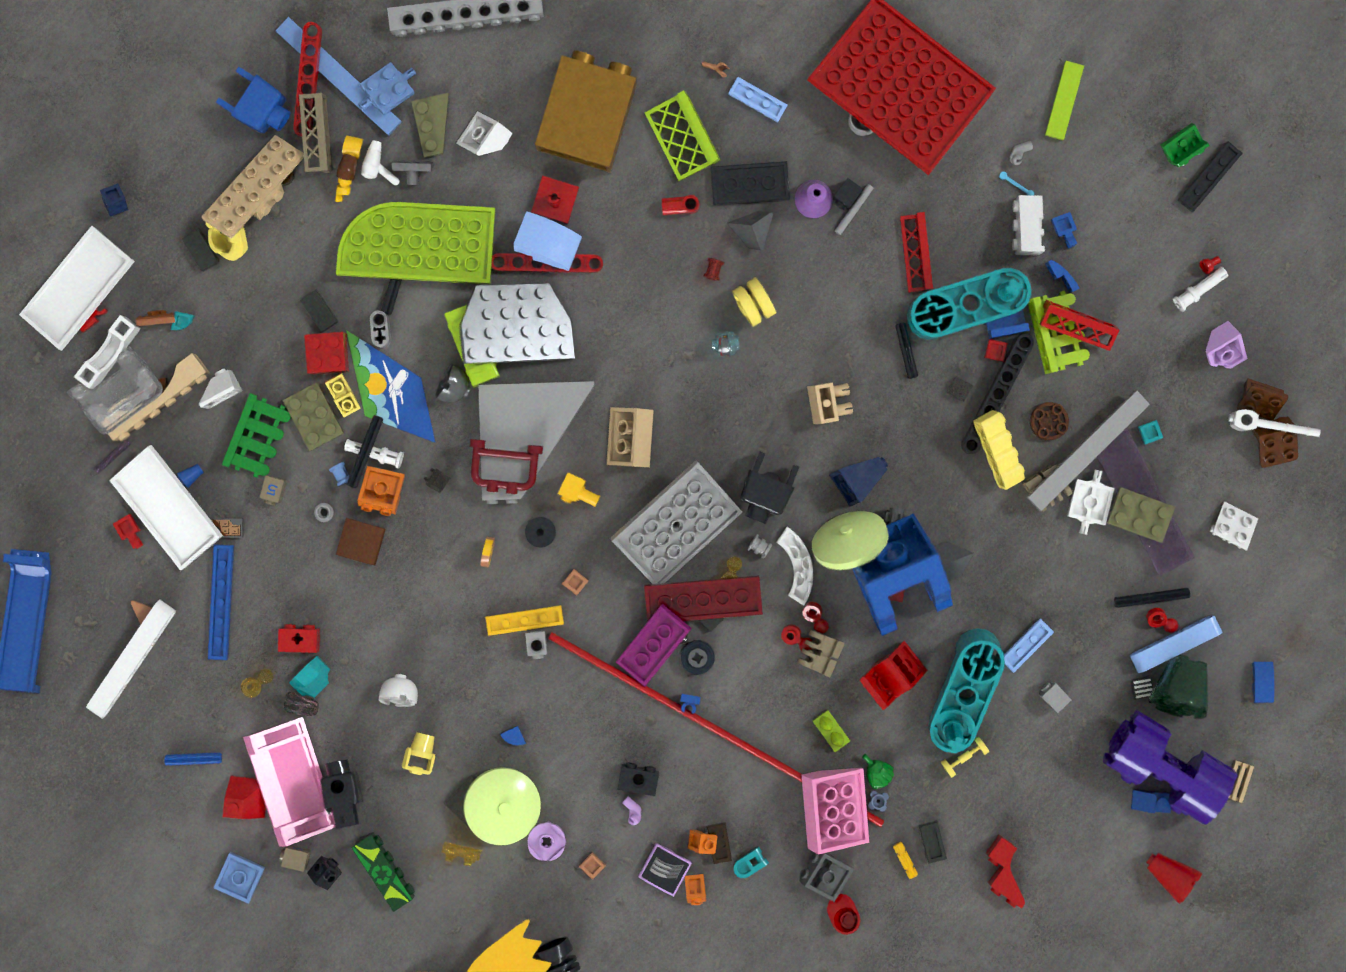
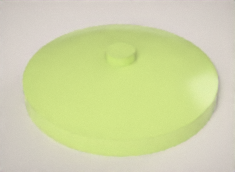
(850, 540)
(502, 806)

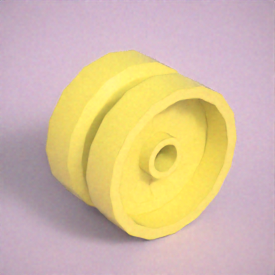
(751, 303)

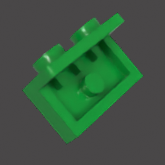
(1184, 146)

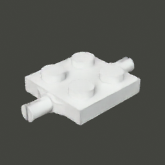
(1090, 502)

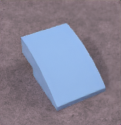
(547, 241)

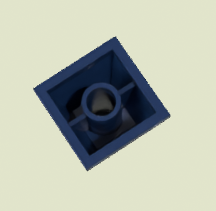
(859, 479)

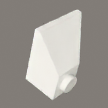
(484, 135)
(220, 389)

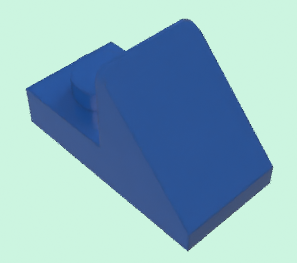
(1150, 801)

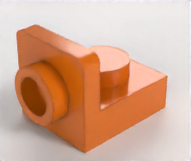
(702, 843)
(695, 889)

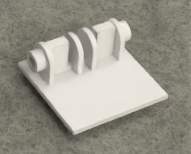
(1234, 526)

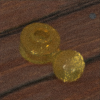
(734, 564)
(264, 677)

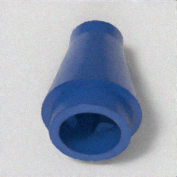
(189, 475)

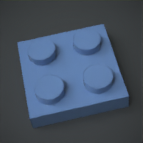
(239, 877)

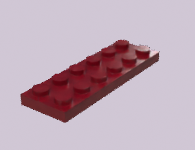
(706, 598)

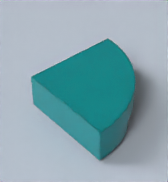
(182, 320)

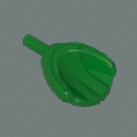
(878, 772)

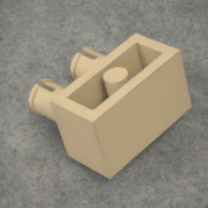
(824, 403)

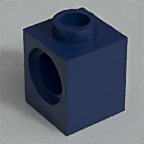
(114, 200)

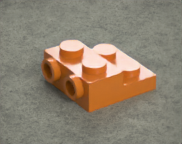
(380, 491)

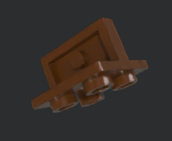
(1262, 399)

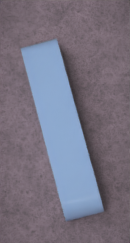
(1175, 643)

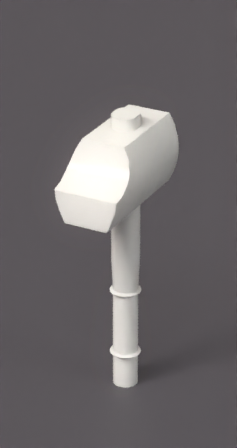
(1247, 420)

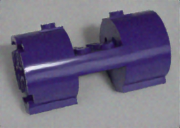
(1197, 786)

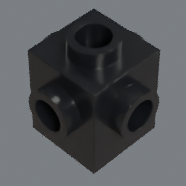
(324, 872)

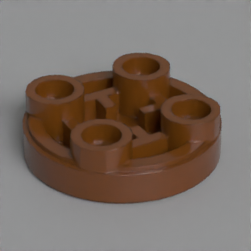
(1049, 421)

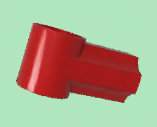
(677, 205)

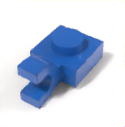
(1064, 227)

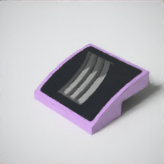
(664, 869)

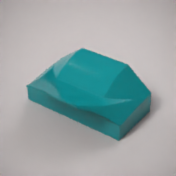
(311, 678)

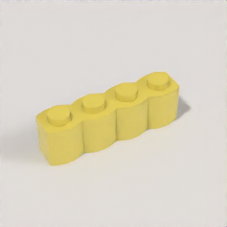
(999, 449)

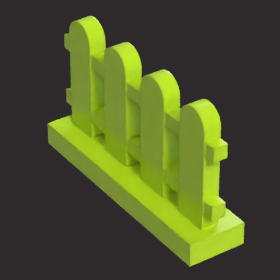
(1047, 344)

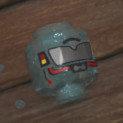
(725, 343)

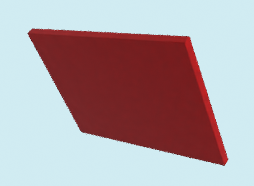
(901, 84)

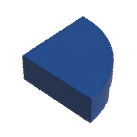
(513, 736)

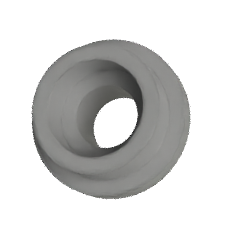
(317, 512)

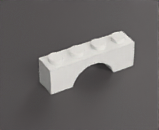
(98, 366)

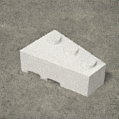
(1028, 225)

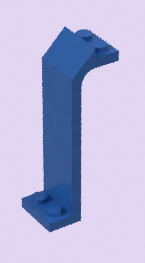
(24, 619)

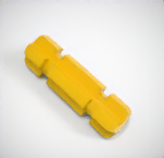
(905, 860)

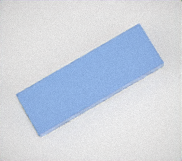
(757, 99)
(1027, 644)

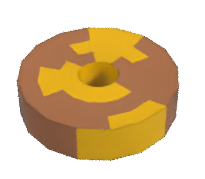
(487, 552)

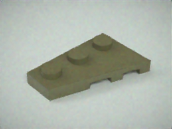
(431, 123)

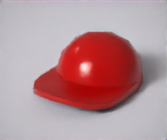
(844, 914)

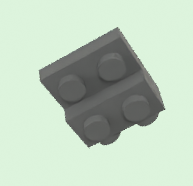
(825, 875)

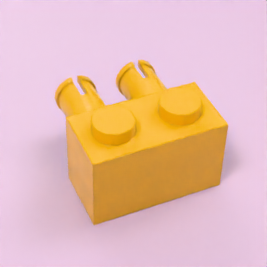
(574, 490)

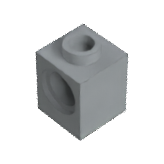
(536, 635)
(1054, 696)

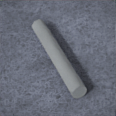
(853, 210)

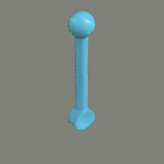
(1003, 175)

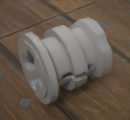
(759, 546)

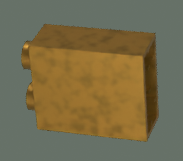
(586, 111)

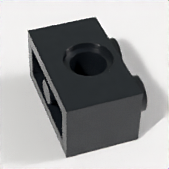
(647, 787)

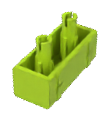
(477, 373)

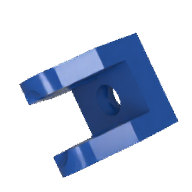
(914, 563)

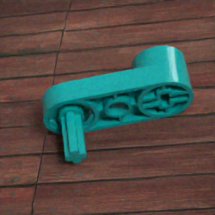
(994, 295)
(980, 676)

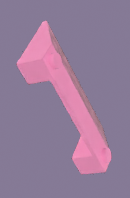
(289, 781)

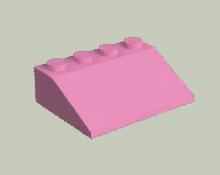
(835, 809)

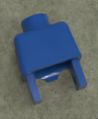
(259, 106)

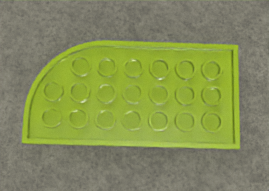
(419, 243)

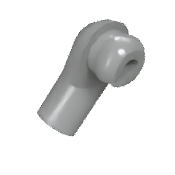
(1018, 150)

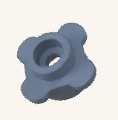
(873, 802)

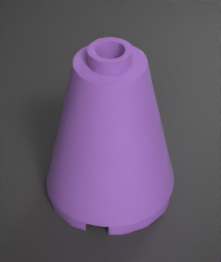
(811, 205)

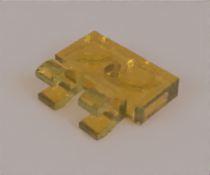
(469, 854)

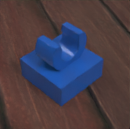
(689, 700)

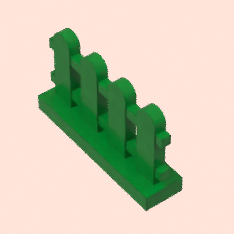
(248, 443)

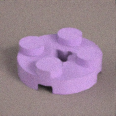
(557, 841)

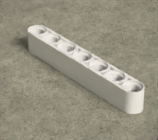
(131, 659)

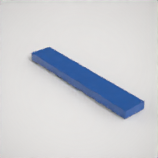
(220, 602)

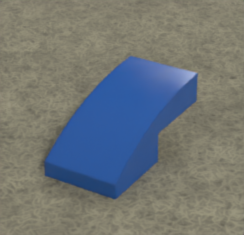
(1058, 271)
(1263, 682)

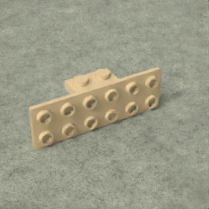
(255, 188)

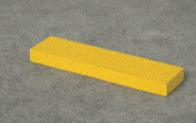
(524, 620)

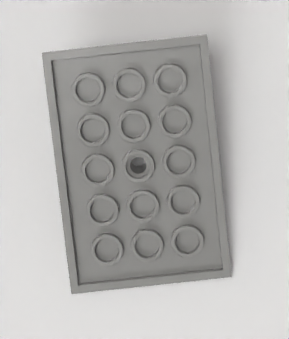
(676, 524)

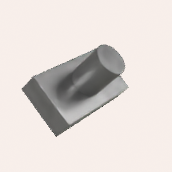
(412, 169)

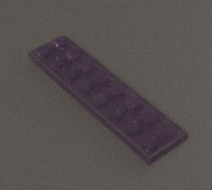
(1128, 470)

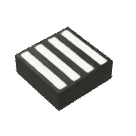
(1142, 687)

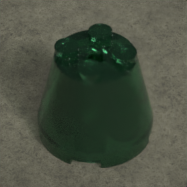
(1182, 688)

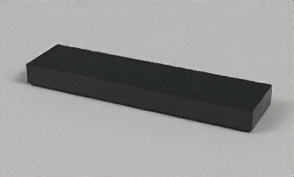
(1210, 176)

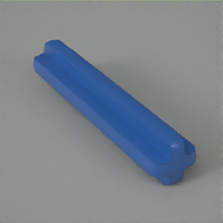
(190, 759)

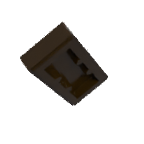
(723, 851)

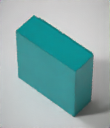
(1150, 432)

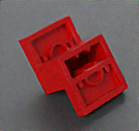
(893, 675)

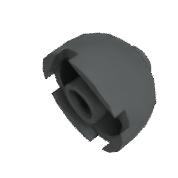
(453, 385)

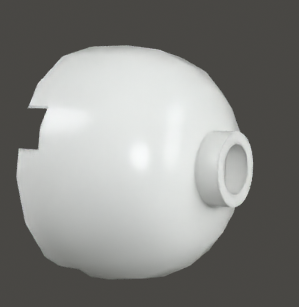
(398, 691)

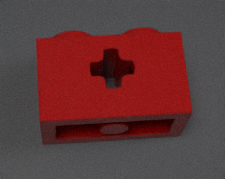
(288, 643)

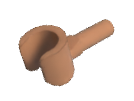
(719, 67)

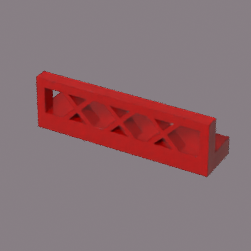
(923, 256)
(1078, 317)

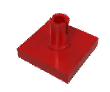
(555, 199)

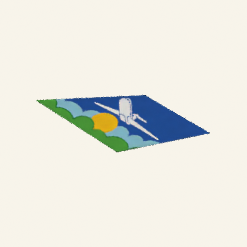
(390, 390)

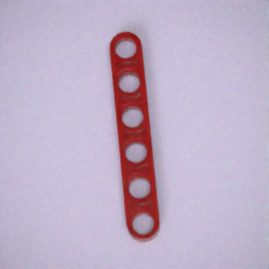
(307, 79)
(527, 265)

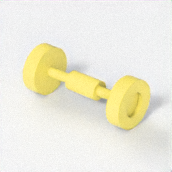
(965, 756)

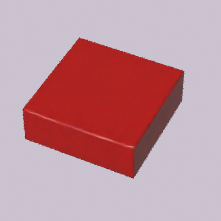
(995, 350)

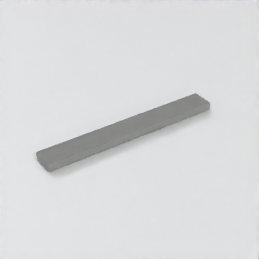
(1088, 450)

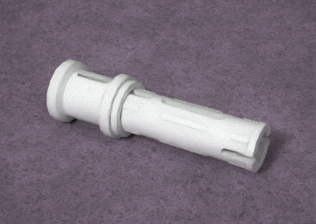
(1193, 294)
(382, 455)

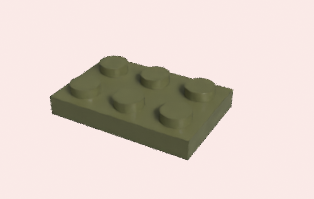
(313, 416)
(1140, 515)

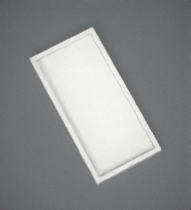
(76, 288)
(166, 507)

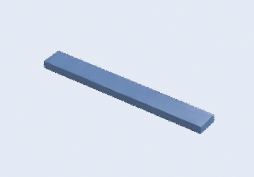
(338, 77)

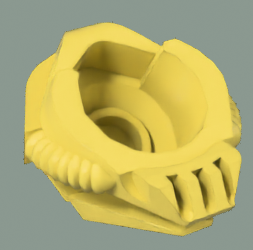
(227, 247)

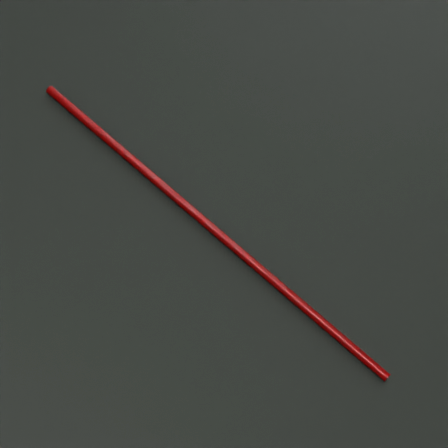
(687, 713)

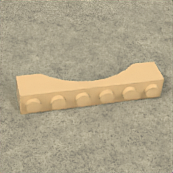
(186, 374)

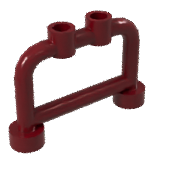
(511, 487)

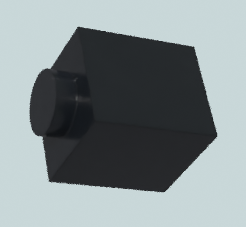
(847, 194)

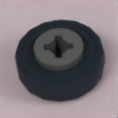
(697, 650)

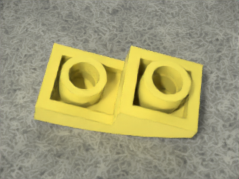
(342, 395)

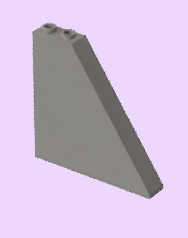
(520, 417)

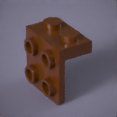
(1276, 445)

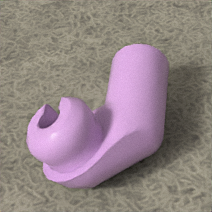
(634, 811)

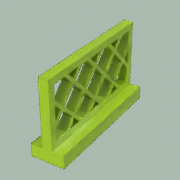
(698, 132)

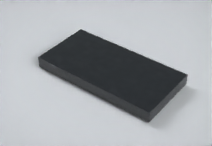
(750, 183)

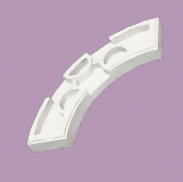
(801, 565)

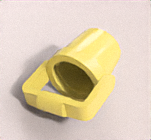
(421, 747)

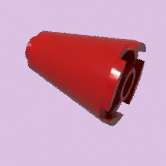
(1173, 875)

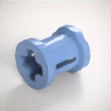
(340, 473)

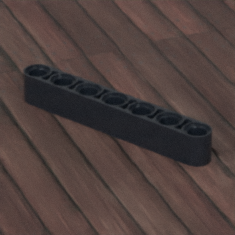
(1004, 387)

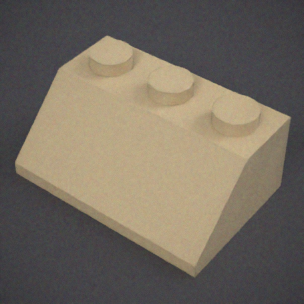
(630, 437)

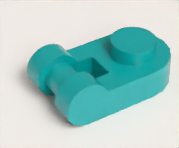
(743, 867)

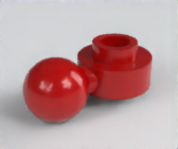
(1169, 624)
(820, 625)
(795, 630)

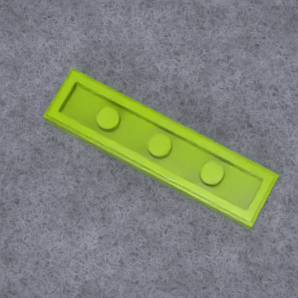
(1064, 100)

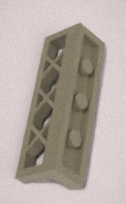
(322, 132)

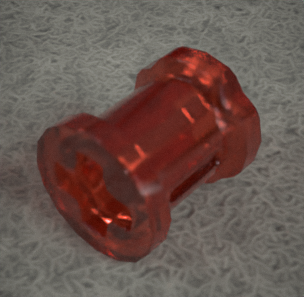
(713, 269)

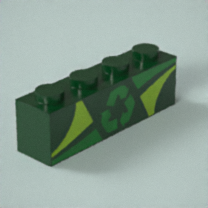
(383, 871)

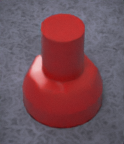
(1207, 265)

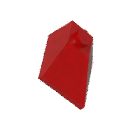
(243, 799)

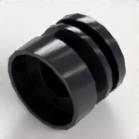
(556, 954)

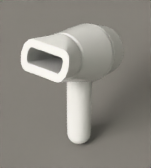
(372, 165)

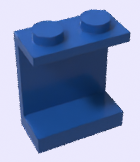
(1008, 325)

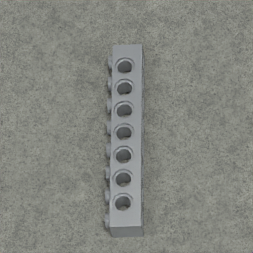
(437, 9)

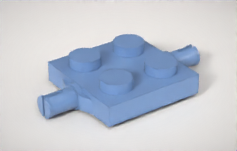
(387, 88)

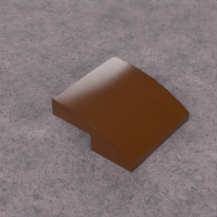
(360, 541)

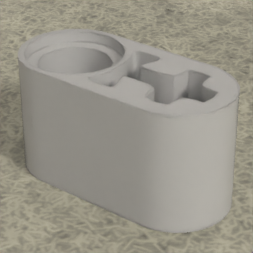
(376, 334)

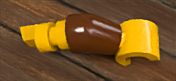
(347, 166)

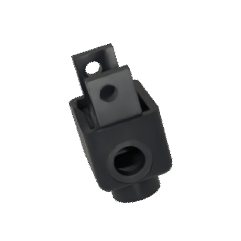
(765, 492)
(341, 803)

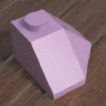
(1225, 346)

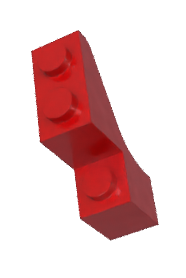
(1002, 880)

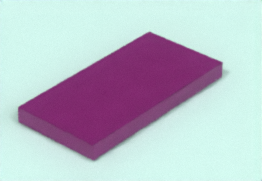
(653, 645)

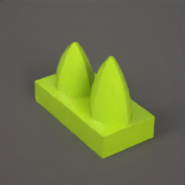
(831, 730)

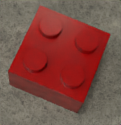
(326, 353)

